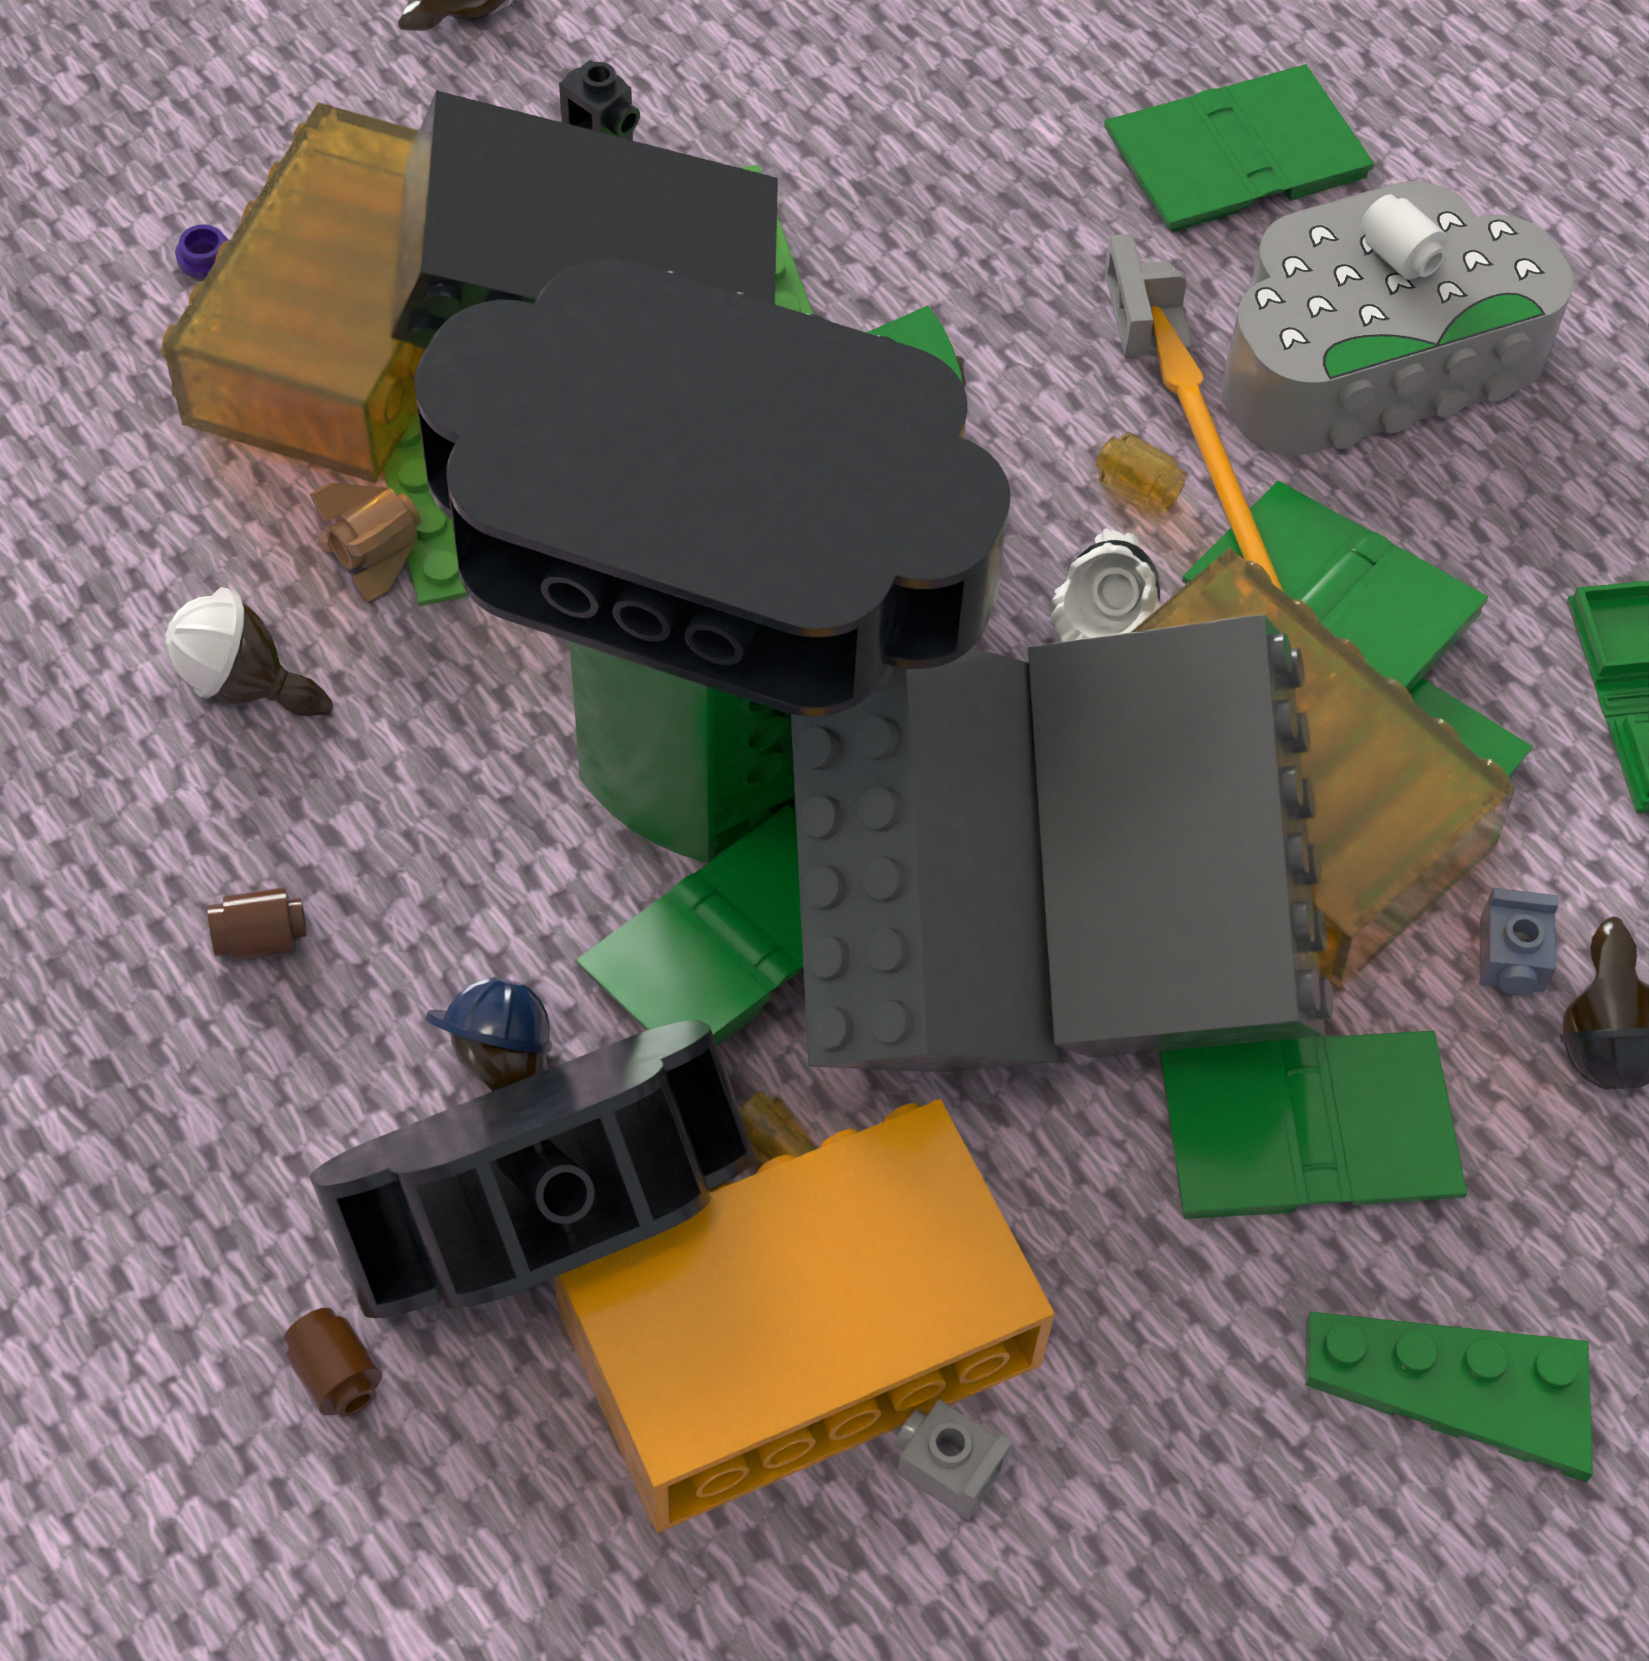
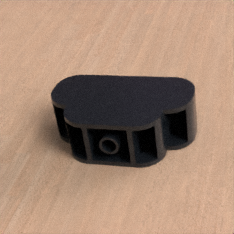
(536, 1174)

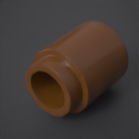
(256, 924)
(332, 1363)

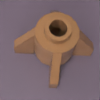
(369, 530)

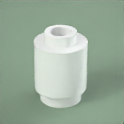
(1404, 237)

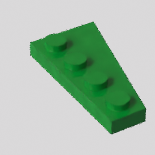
(1476, 1383)

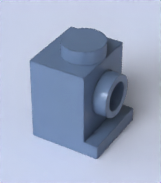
(1518, 941)

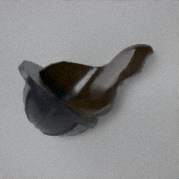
(1610, 1019)

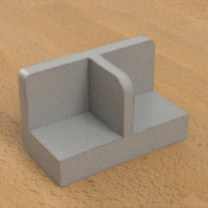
(1137, 288)

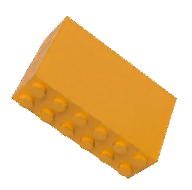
(804, 1313)

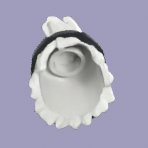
(1106, 589)

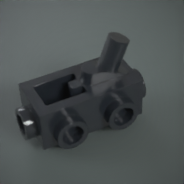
(598, 100)

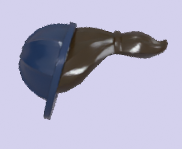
(497, 1031)

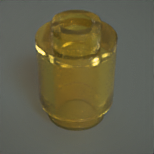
(1140, 472)

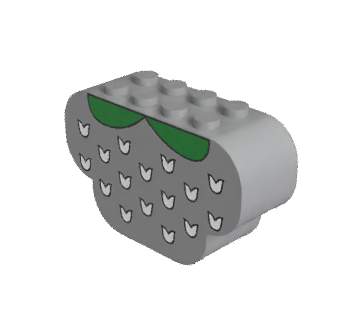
(1351, 348)

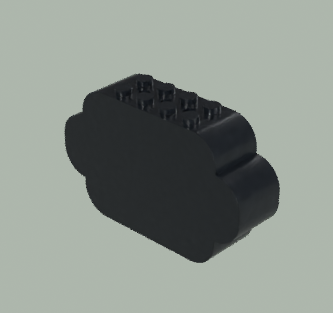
(712, 485)

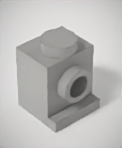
(953, 1480)

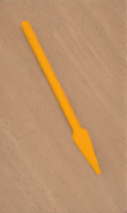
(1184, 378)

